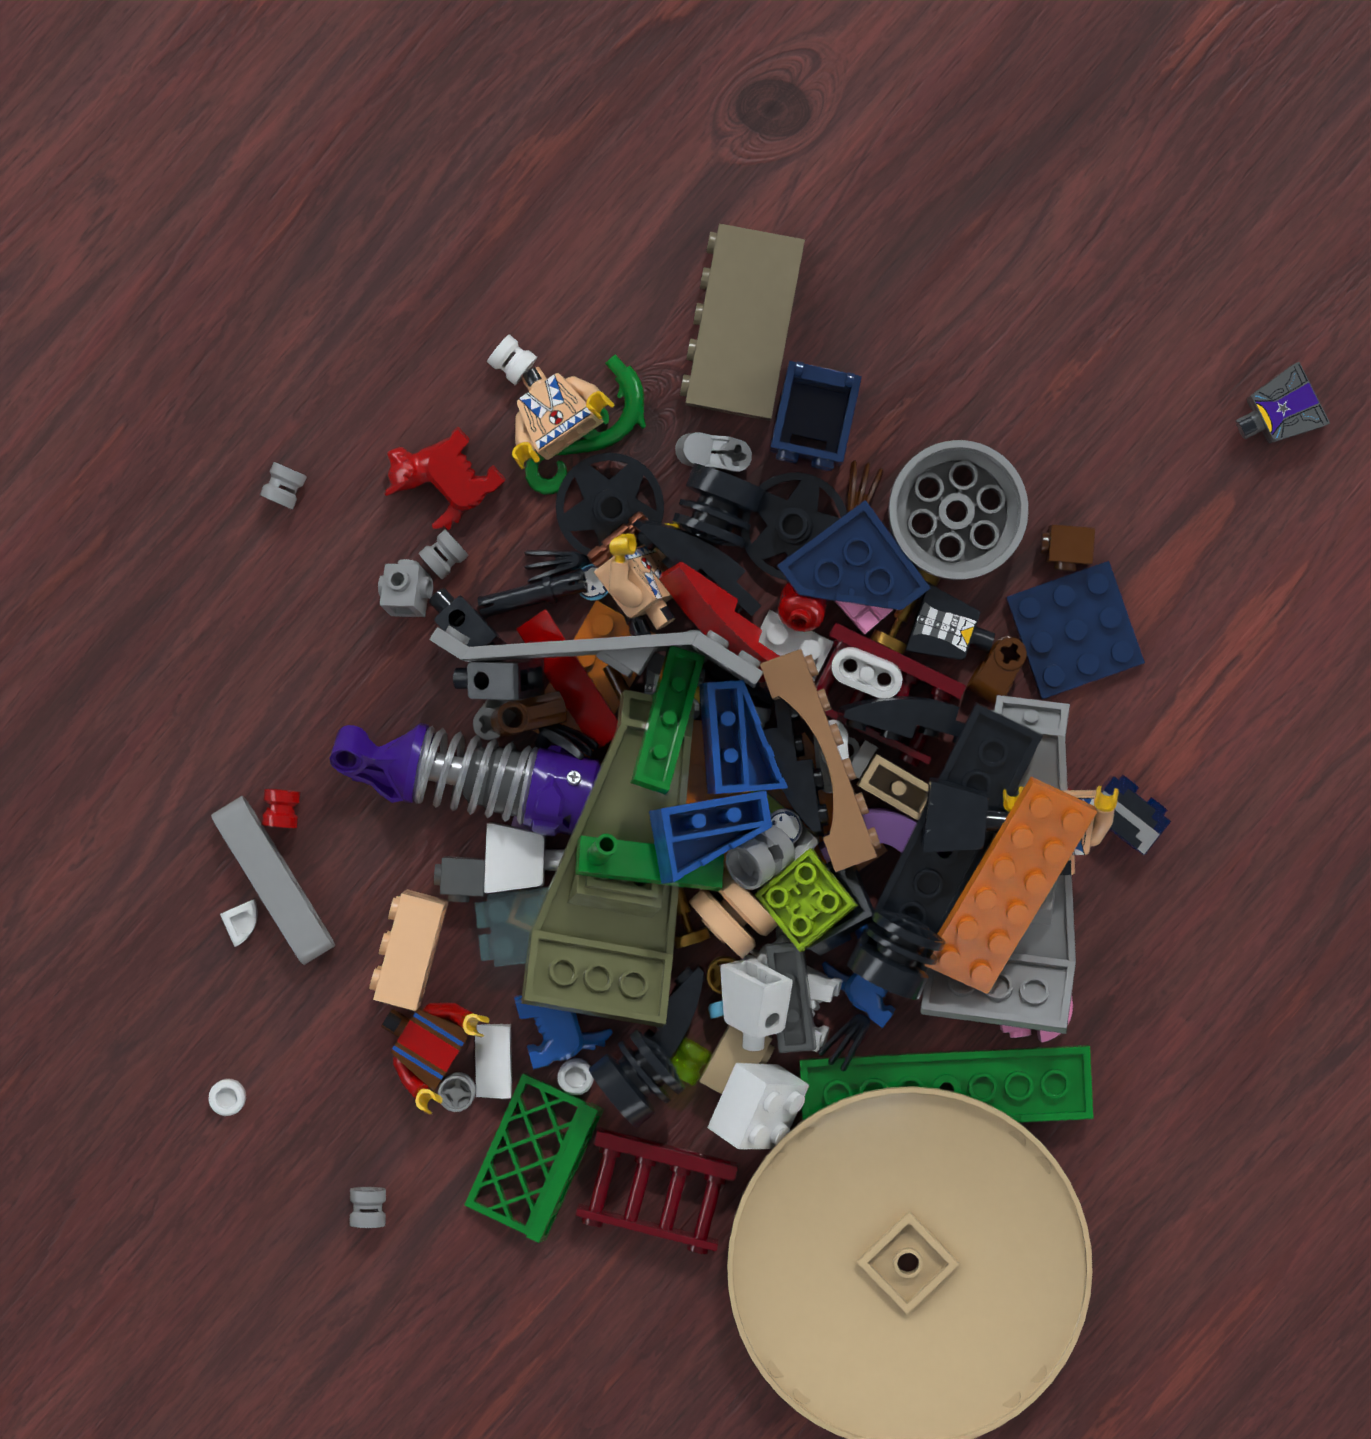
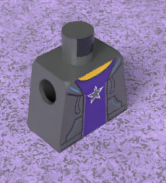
(1283, 407)

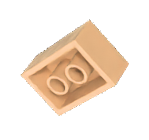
(408, 949)

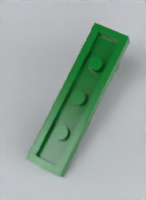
(667, 719)
(638, 862)

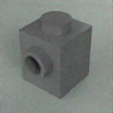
(460, 877)

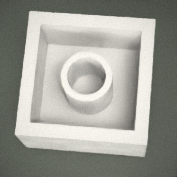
(758, 1105)

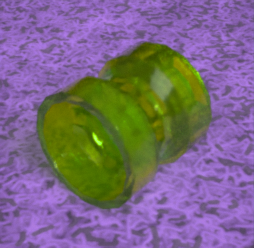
(690, 1060)

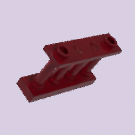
(912, 672)
(681, 1163)

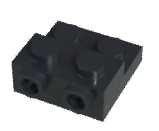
(857, 918)

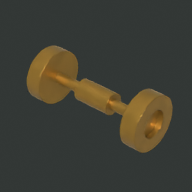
(901, 616)
(691, 936)

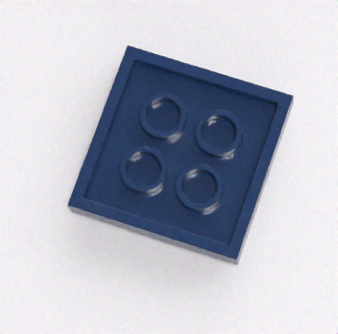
(1075, 630)

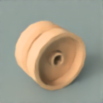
(729, 916)

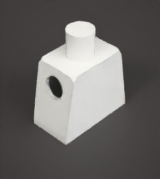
(516, 858)
(754, 1000)

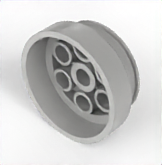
(989, 472)

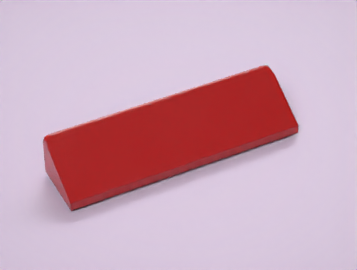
(573, 682)

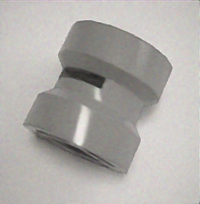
(287, 477)
(449, 548)
(455, 1098)
(367, 1207)

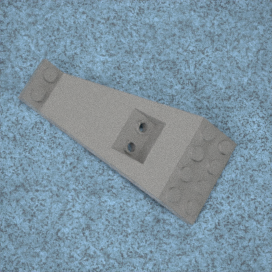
(624, 653)
(1040, 973)

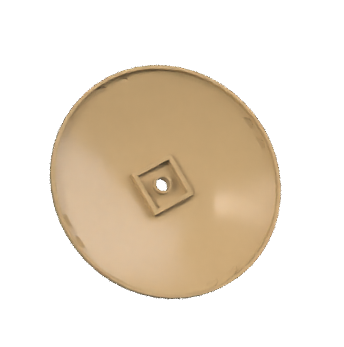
(925, 1348)

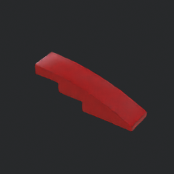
(714, 610)

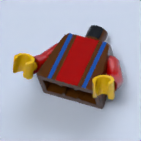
(429, 1045)

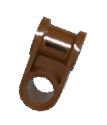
(993, 675)

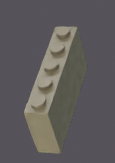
(742, 322)

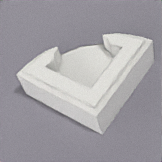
(240, 921)

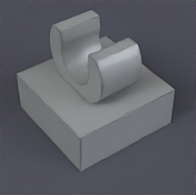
(861, 756)

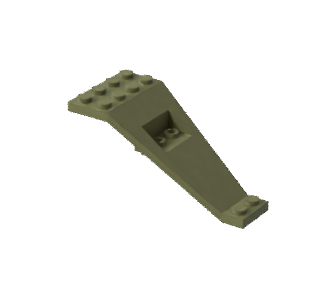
(608, 941)

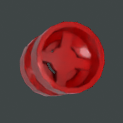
(280, 809)

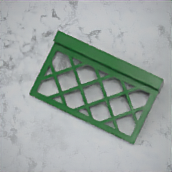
(562, 1170)

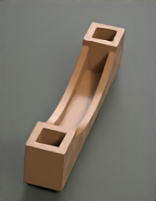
(849, 838)

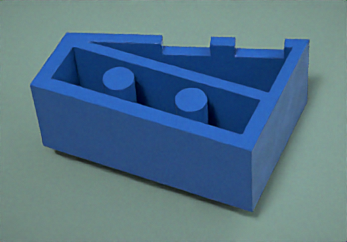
(734, 741)
(703, 830)

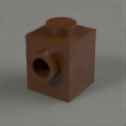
(1068, 546)

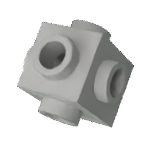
(405, 589)

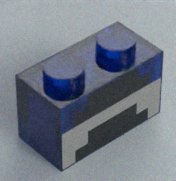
(1134, 819)

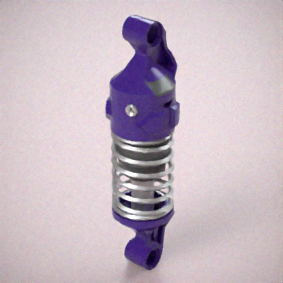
(535, 785)

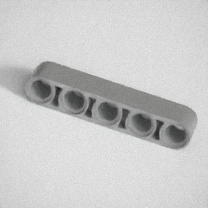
(273, 880)

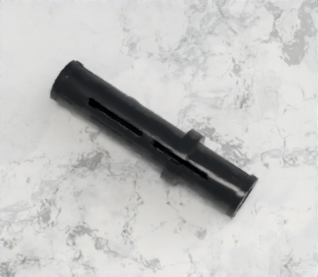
(546, 590)

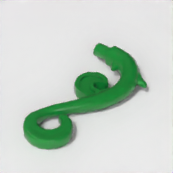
(633, 412)

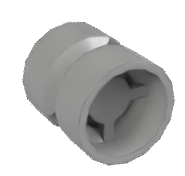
(760, 858)

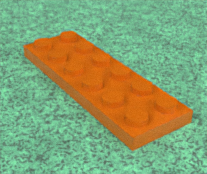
(1011, 883)

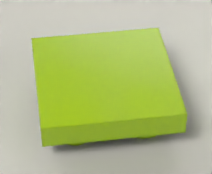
(806, 900)

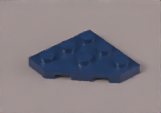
(855, 564)

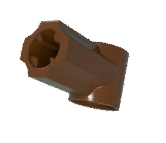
(531, 714)

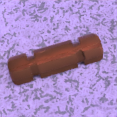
(601, 554)

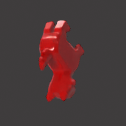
(448, 471)

